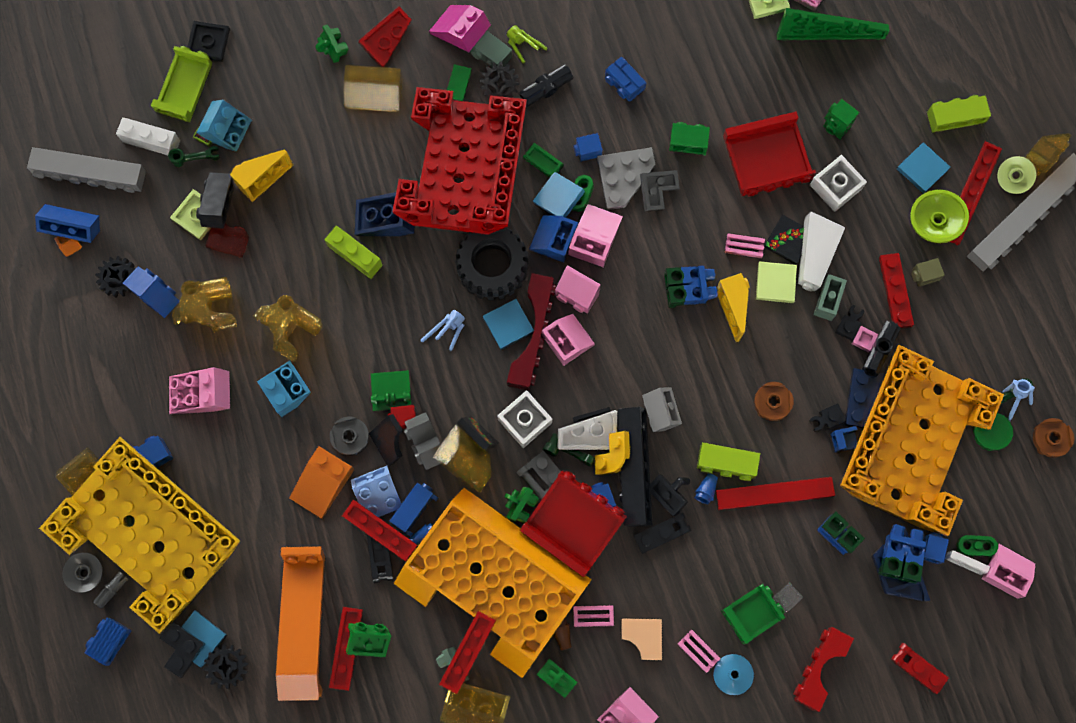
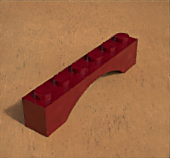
(522, 369)

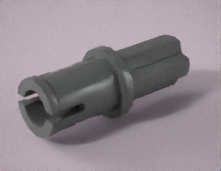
(110, 590)

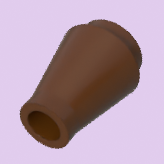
(562, 635)

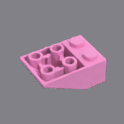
(594, 235)
(199, 391)

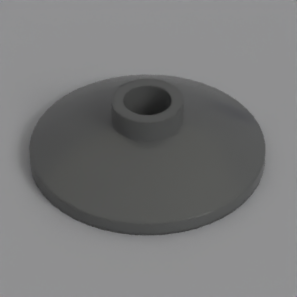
(73, 571)

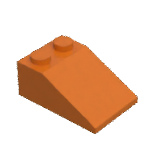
(321, 482)

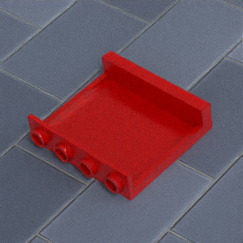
(768, 154)
(573, 523)

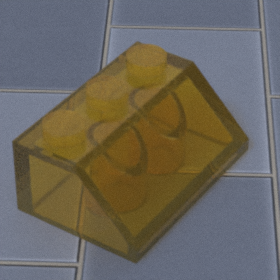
(372, 88)
(465, 459)
(474, 706)

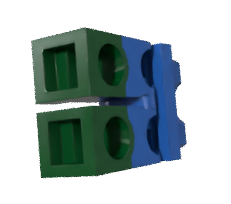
(689, 285)
(842, 539)
(903, 555)

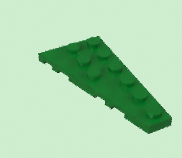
(817, 26)

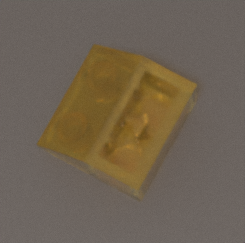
(1047, 151)

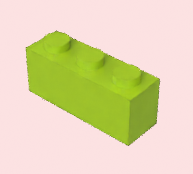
(958, 113)
(353, 252)
(728, 461)

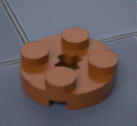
(781, 409)
(1045, 445)

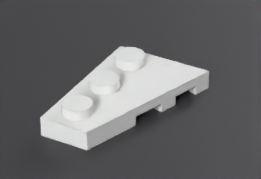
(588, 434)

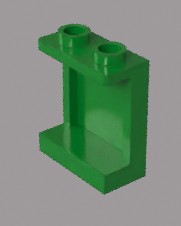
(753, 613)

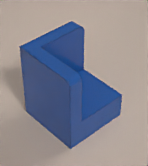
(844, 439)

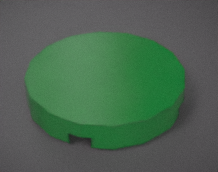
(997, 437)

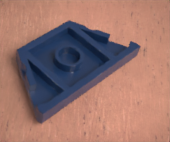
(898, 587)

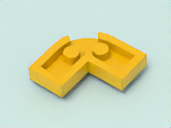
(619, 452)

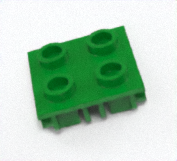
(390, 390)

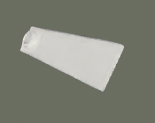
(818, 249)

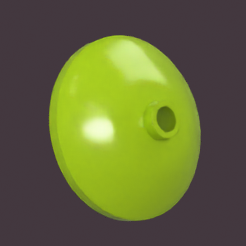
(940, 206)

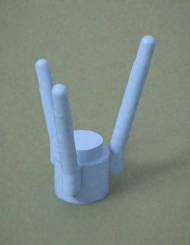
(453, 321)
(1021, 390)

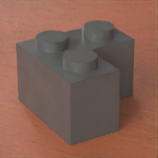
(424, 439)

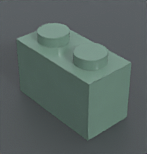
(491, 50)
(830, 297)

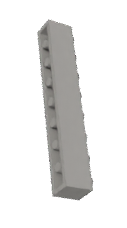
(1025, 215)

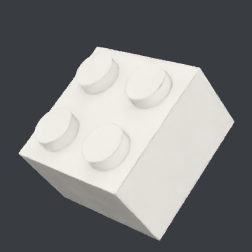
(838, 183)
(524, 419)

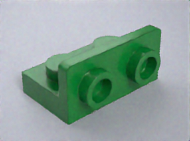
(368, 640)

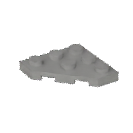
(621, 175)

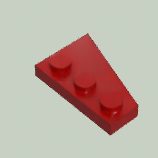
(386, 36)

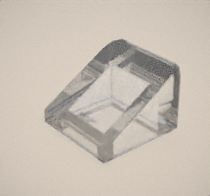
(787, 597)

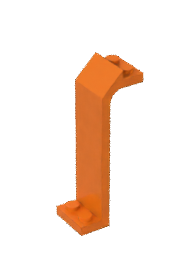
(300, 624)

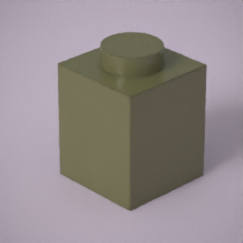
(927, 272)

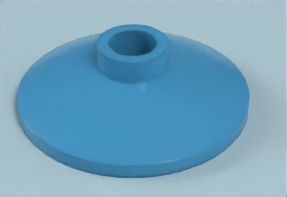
(723, 676)

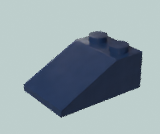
(376, 217)

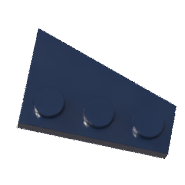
(862, 397)

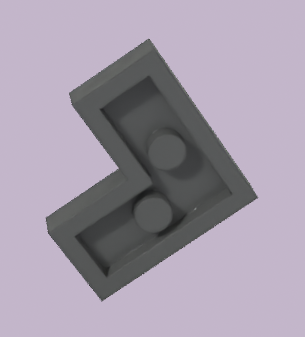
(654, 184)

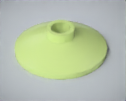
(1026, 177)

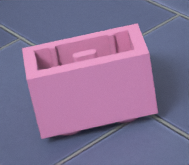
(567, 338)
(1010, 572)
(628, 709)

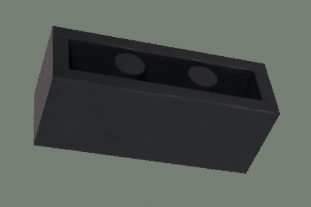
(215, 200)

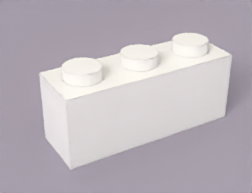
(147, 136)

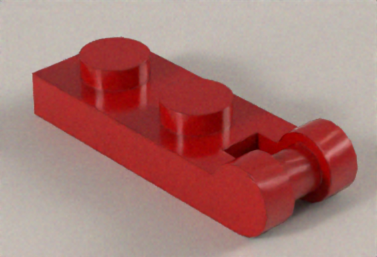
(920, 669)

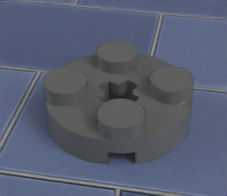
(340, 430)

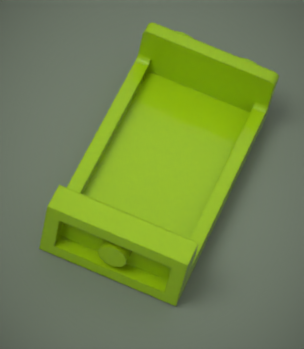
(183, 84)

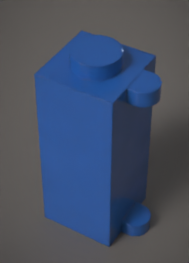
(413, 507)

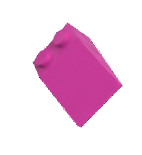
(461, 26)

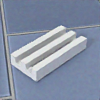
(967, 562)

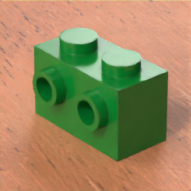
(840, 118)
(689, 138)

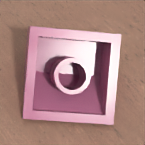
(577, 290)

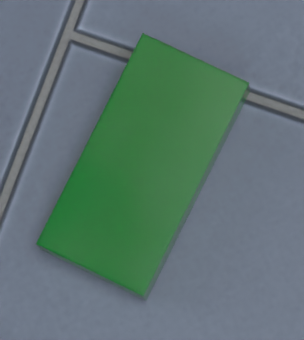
(459, 81)
(542, 160)

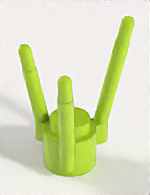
(517, 36)

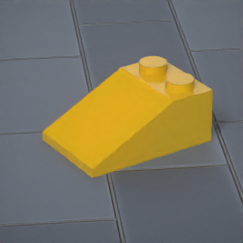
(260, 173)
(734, 299)

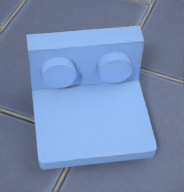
(376, 492)

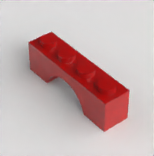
(811, 691)

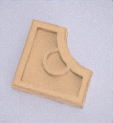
(645, 635)

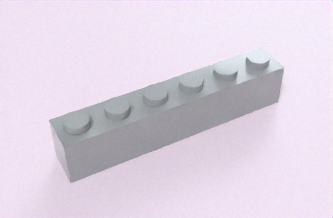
(86, 169)

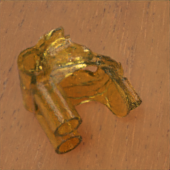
(197, 304)
(283, 323)

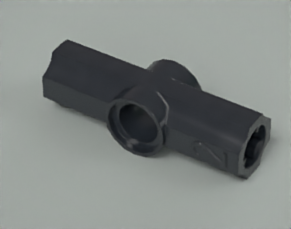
(546, 85)
(885, 340)

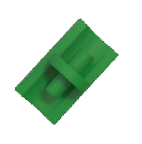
(329, 45)
(518, 501)
(557, 678)

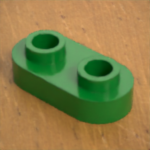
(580, 181)
(976, 545)

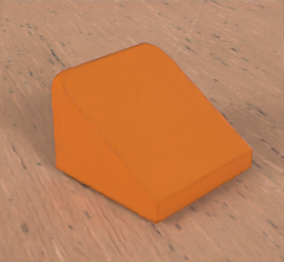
(67, 245)

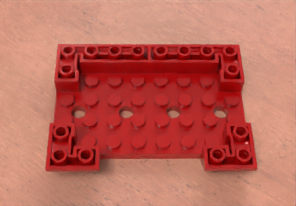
(486, 167)

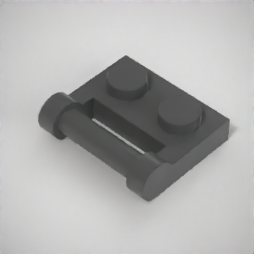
(544, 469)

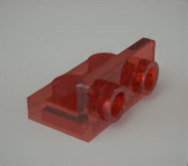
(228, 240)

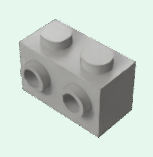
(662, 409)

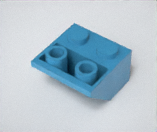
(224, 125)
(284, 388)

